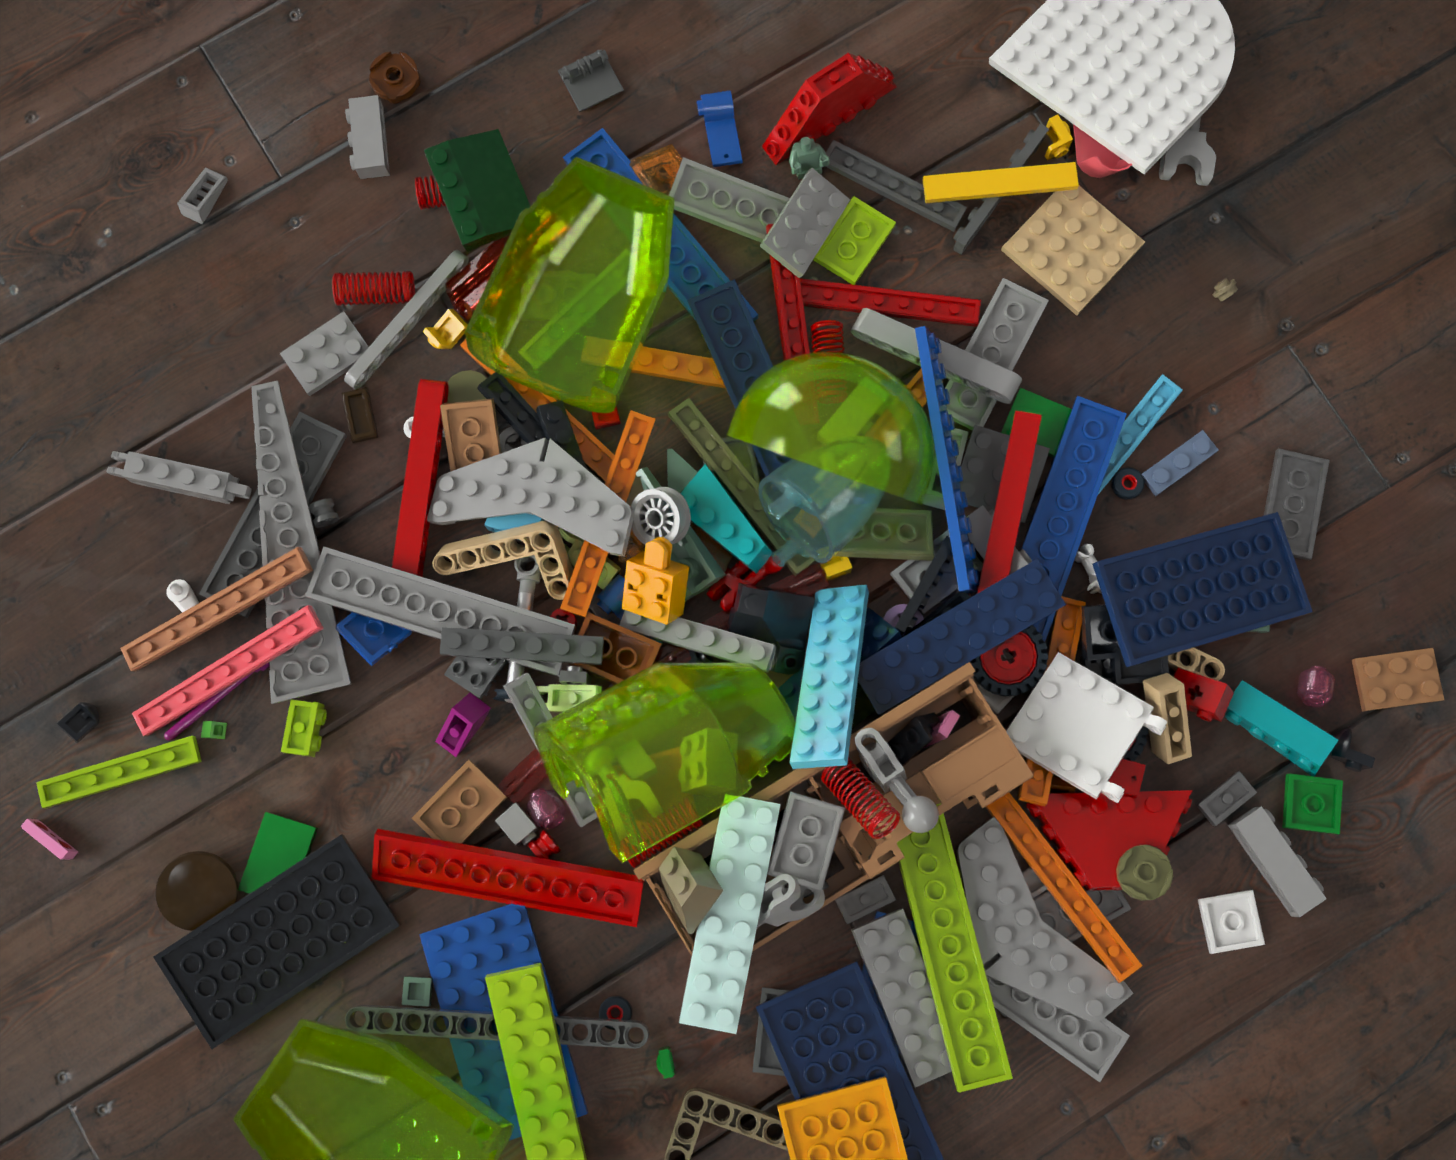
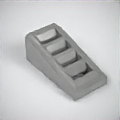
(196, 209)

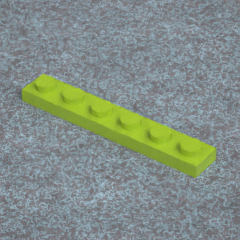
(118, 772)

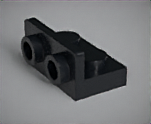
(913, 737)

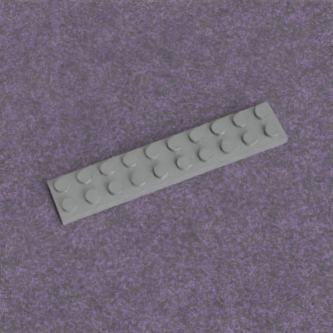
(421, 602)

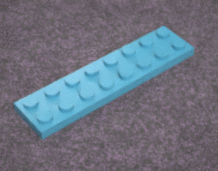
(830, 678)

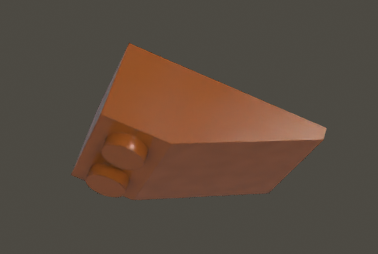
(623, 650)

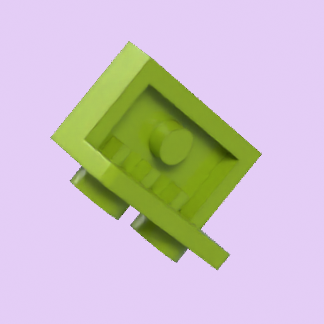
(303, 728)

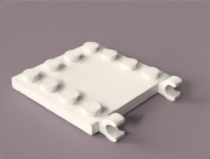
(1080, 726)

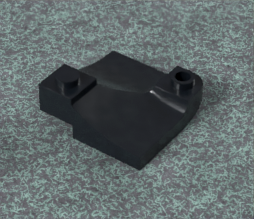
(774, 618)
(1103, 655)

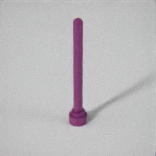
(201, 709)

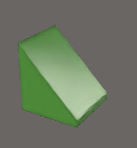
(213, 730)

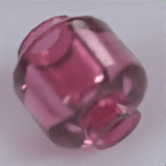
(1316, 686)
(546, 808)

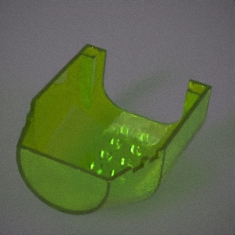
(577, 287)
(667, 747)
(364, 1099)

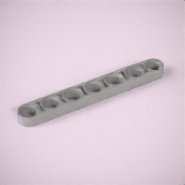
(405, 321)

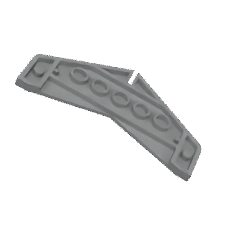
(552, 489)
(1030, 951)

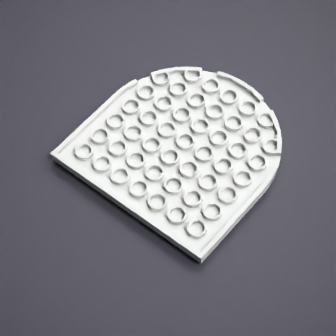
(1124, 68)

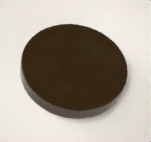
(195, 889)

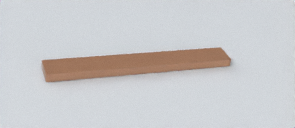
(216, 609)

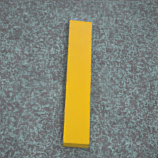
(1000, 182)

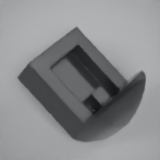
(80, 721)
(1353, 759)

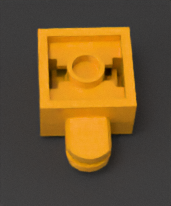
(655, 583)

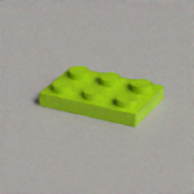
(854, 240)

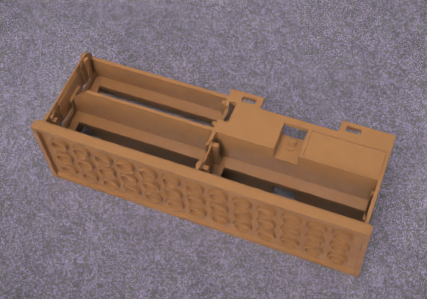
(964, 765)

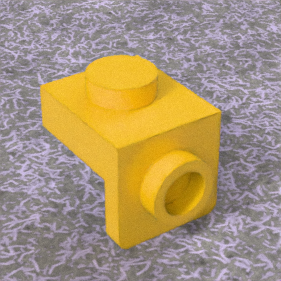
(1060, 137)
(446, 330)

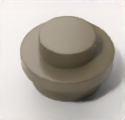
(1225, 289)

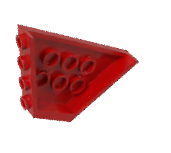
(828, 100)
(1099, 831)

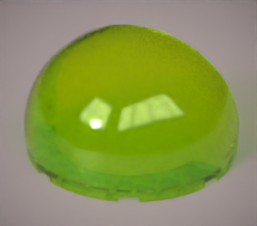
(841, 419)

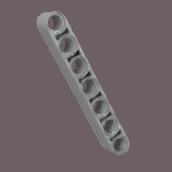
(958, 364)

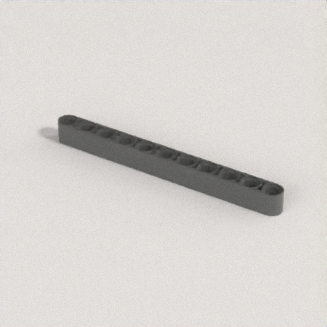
(484, 1025)

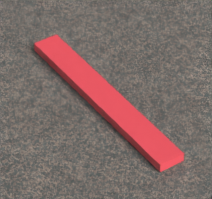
(227, 670)

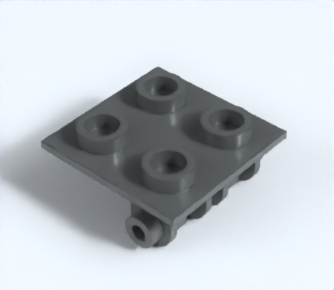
(590, 80)
(475, 673)

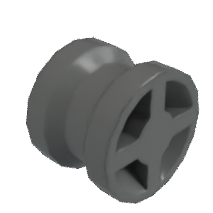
(323, 513)

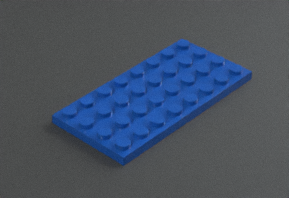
(458, 964)

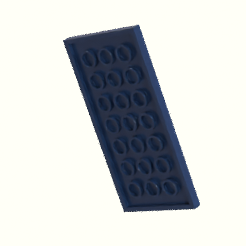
(1201, 588)
(836, 1038)

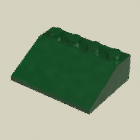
(478, 186)

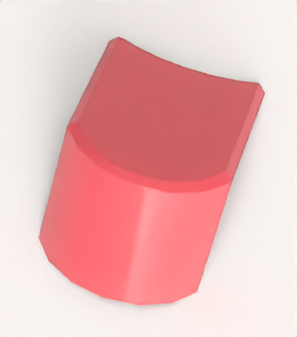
(1095, 158)

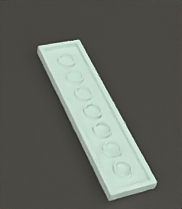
(728, 930)

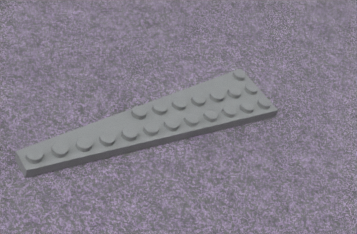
(284, 525)

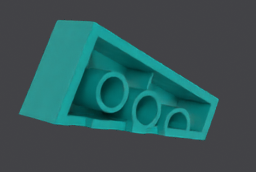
(723, 521)
(1280, 728)

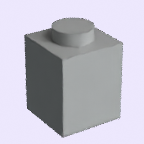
(517, 825)

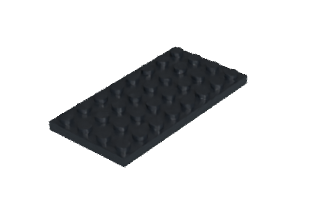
(276, 941)

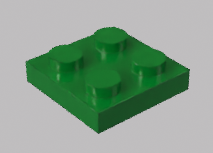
(1312, 804)

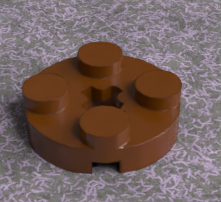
(394, 90)

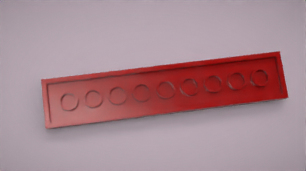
(507, 877)

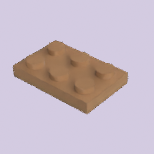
(470, 432)
(1397, 679)
(460, 805)

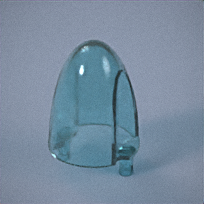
(815, 510)

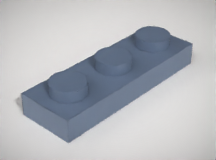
(1179, 463)

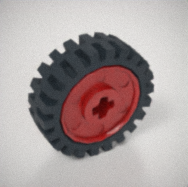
(1025, 667)

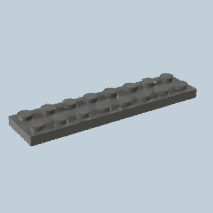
(315, 450)

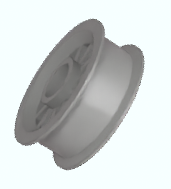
(673, 512)

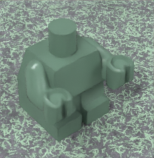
(806, 156)

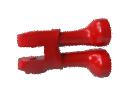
(733, 579)

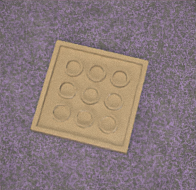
(1072, 247)

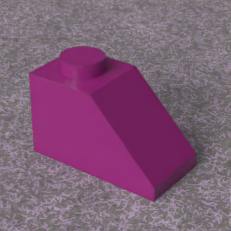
(462, 724)

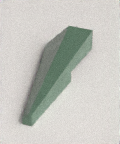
(689, 551)

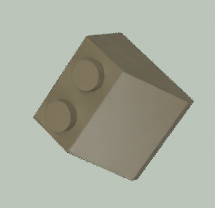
(689, 886)

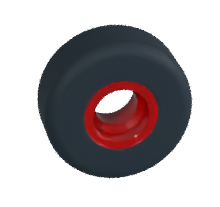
(1127, 474)
(615, 1002)

